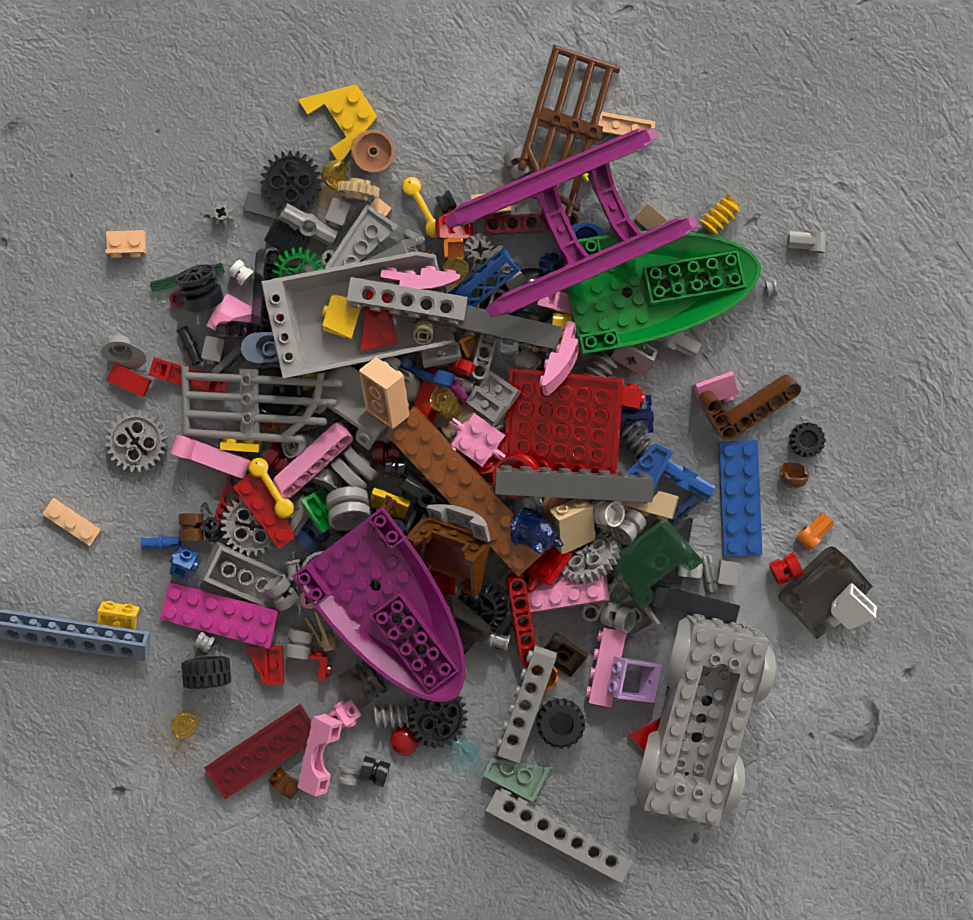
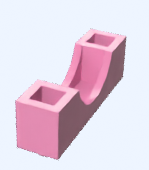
(314, 776)

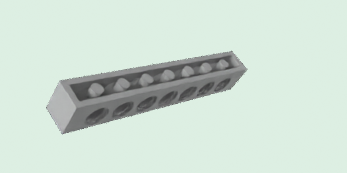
(616, 870)

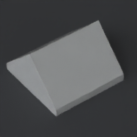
(644, 618)

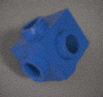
(183, 563)

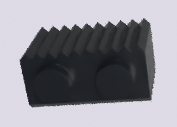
(285, 238)

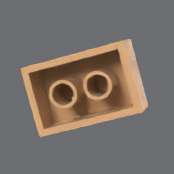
(384, 392)

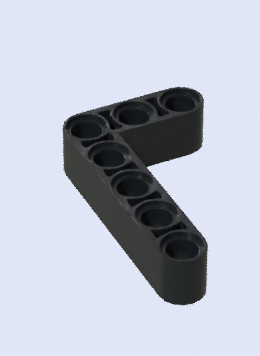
(257, 322)
(694, 603)

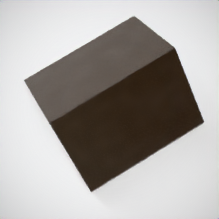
(568, 656)

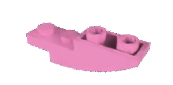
(427, 279)
(561, 362)

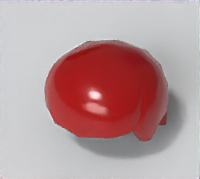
(403, 742)

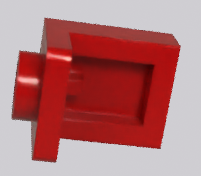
(324, 667)

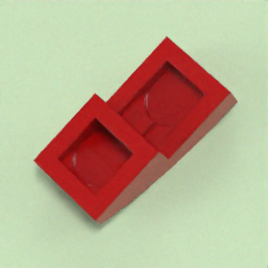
(129, 380)

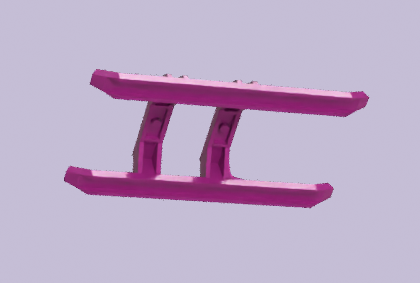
(578, 263)

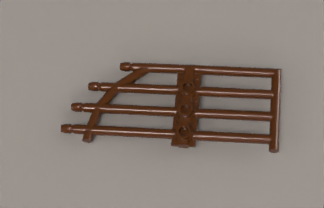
(566, 124)

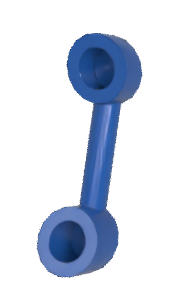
(441, 378)

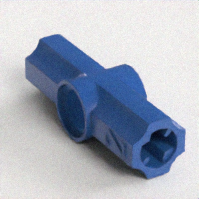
(688, 480)

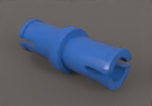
(160, 542)

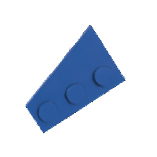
(652, 462)

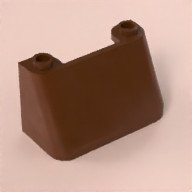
(451, 552)

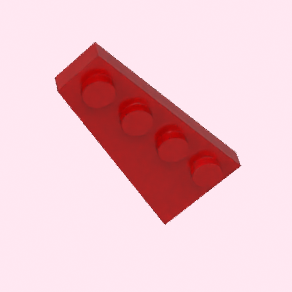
(261, 505)

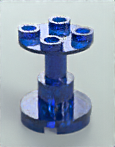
(640, 414)

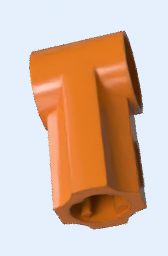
(812, 534)

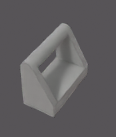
(441, 356)

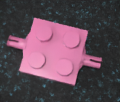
(477, 439)

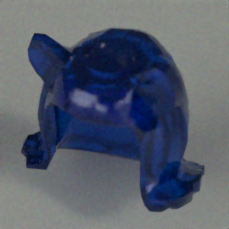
(533, 531)

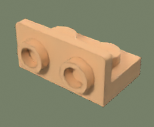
(126, 243)

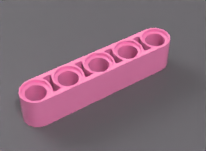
(312, 460)

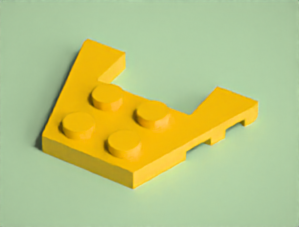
(348, 109)

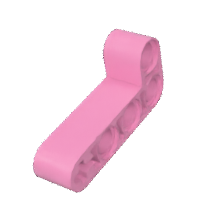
(210, 456)

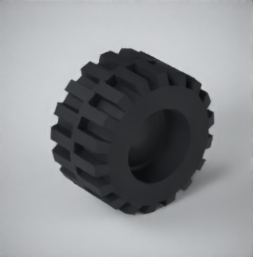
(206, 672)
(565, 739)

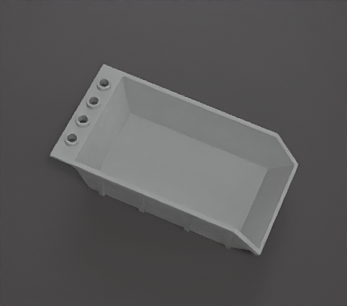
(302, 304)

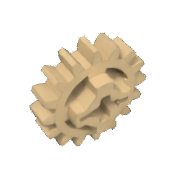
(358, 189)

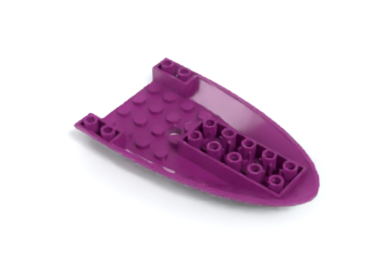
(365, 619)

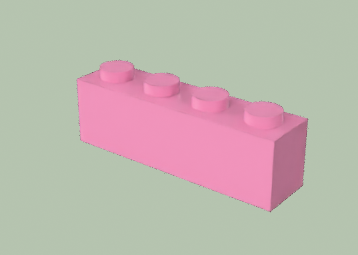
(610, 646)

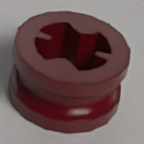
(171, 299)

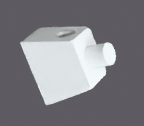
(852, 608)

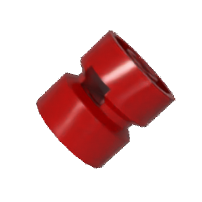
(792, 566)

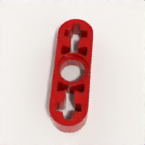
(461, 368)

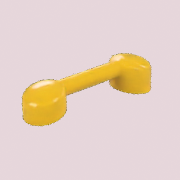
(412, 190)
(283, 507)

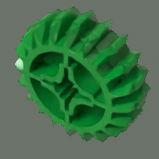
(304, 258)

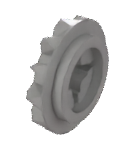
(472, 243)

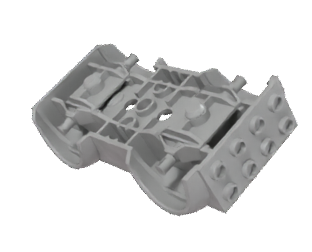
(705, 776)

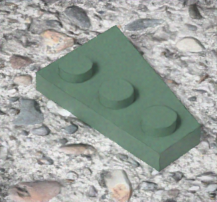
(517, 777)

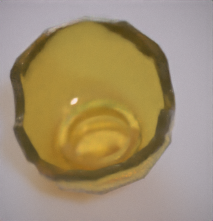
(333, 173)

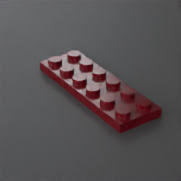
(260, 752)

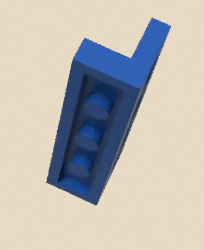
(482, 273)

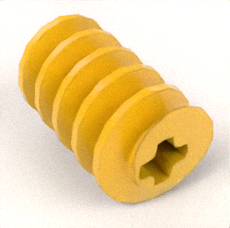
(720, 215)

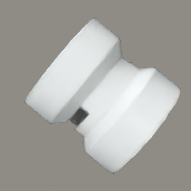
(240, 272)

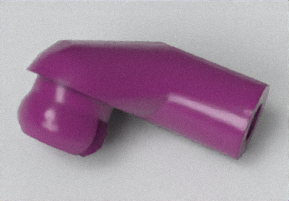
(458, 391)

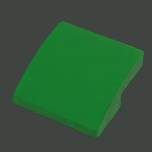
(317, 510)

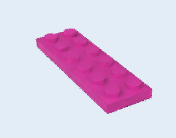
(219, 614)

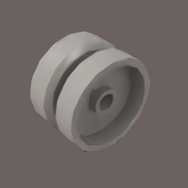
(356, 466)
(347, 508)

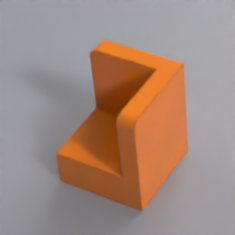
(453, 248)
(466, 346)

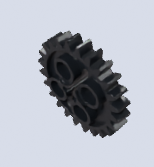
(303, 169)
(431, 732)

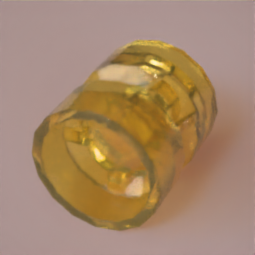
(459, 266)
(446, 403)
(184, 724)

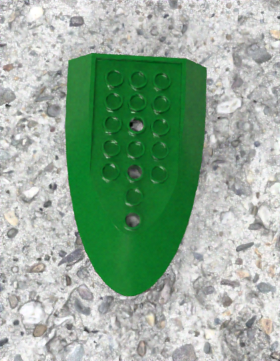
(611, 321)

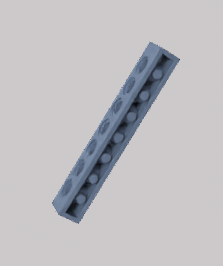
(74, 635)

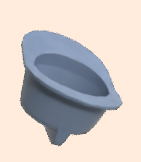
(260, 348)

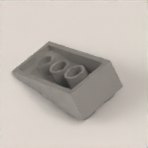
(239, 574)

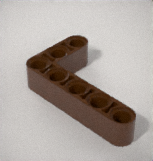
(751, 411)

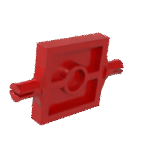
(546, 568)

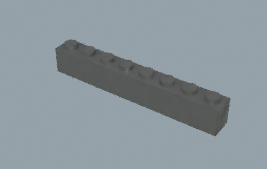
(504, 327)
(574, 484)

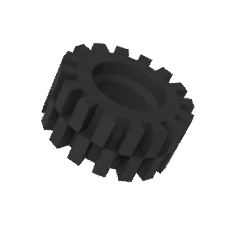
(818, 436)

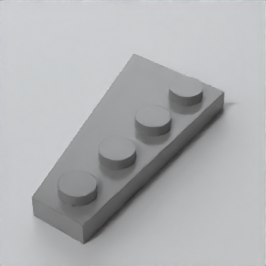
(363, 236)

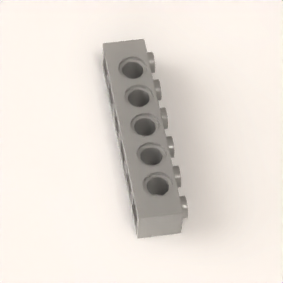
(456, 303)
(514, 749)

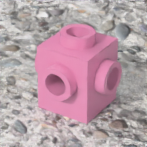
(346, 713)

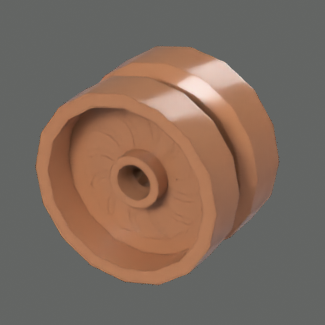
(372, 139)

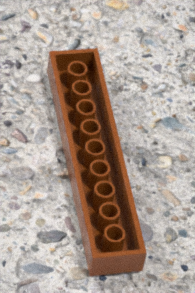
(460, 484)

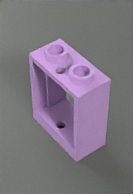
(646, 691)

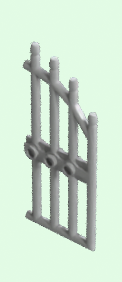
(249, 405)

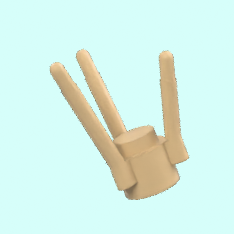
(326, 641)

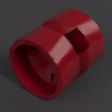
(384, 450)
(276, 458)

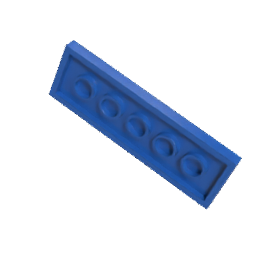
(740, 498)

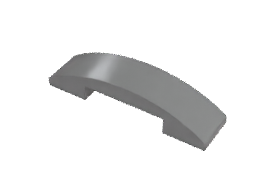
(460, 517)

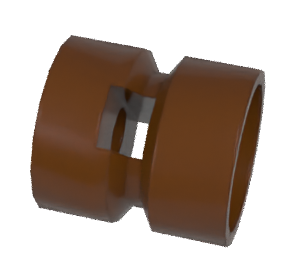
(191, 526)

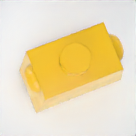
(340, 317)

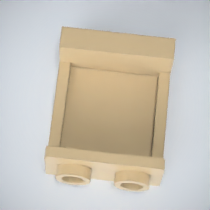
(574, 524)

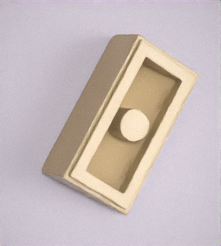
(650, 217)

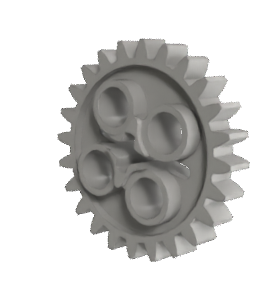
(149, 430)
(249, 541)
(592, 559)

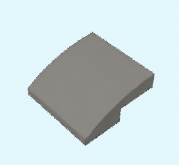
(493, 396)

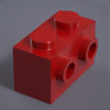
(632, 396)

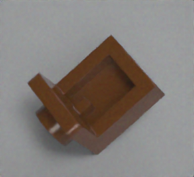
(284, 783)

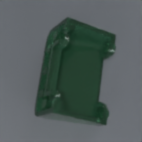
(651, 559)

